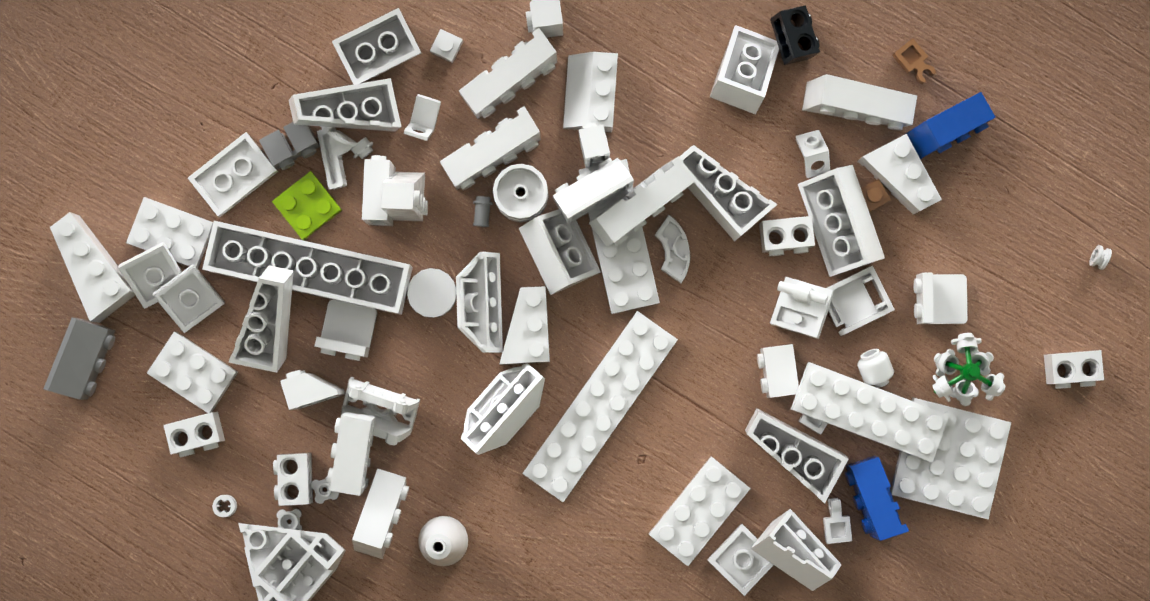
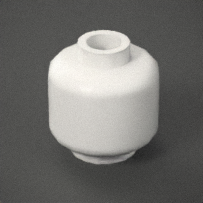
(875, 368)

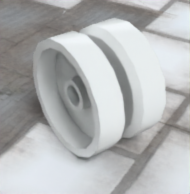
(510, 182)

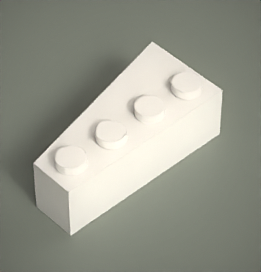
(510, 75)
(859, 102)
(351, 106)
(491, 150)
(404, 196)
(642, 201)
(266, 325)
(802, 455)

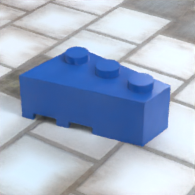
(951, 125)
(874, 499)

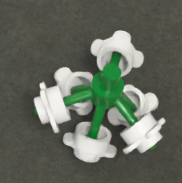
(977, 364)

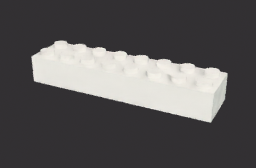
(315, 267)

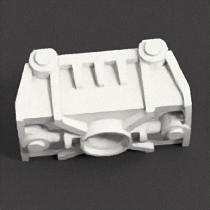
(385, 424)

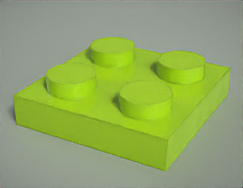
(307, 205)

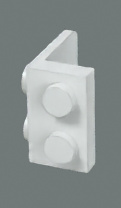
(940, 298)
(347, 330)

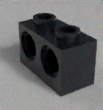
(789, 36)

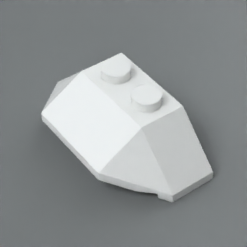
(480, 302)
(502, 408)

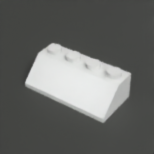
(841, 220)

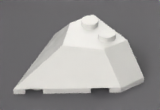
(289, 561)

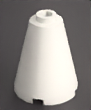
(450, 534)

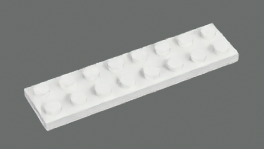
(600, 406)

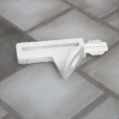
(333, 146)

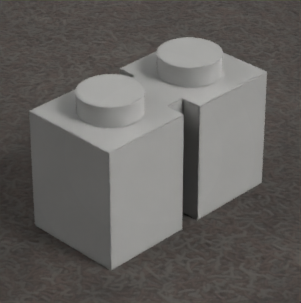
(279, 150)

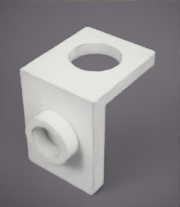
(423, 117)
(814, 149)

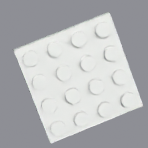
(963, 467)

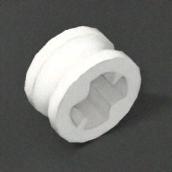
(1100, 257)
(224, 513)

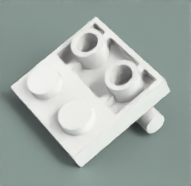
(801, 307)

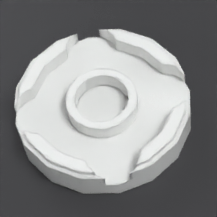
(432, 293)

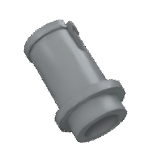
(482, 211)

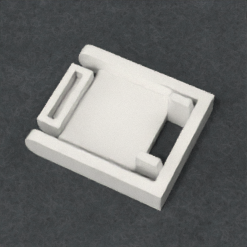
(852, 303)

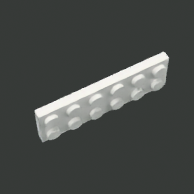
(625, 267)
(870, 412)

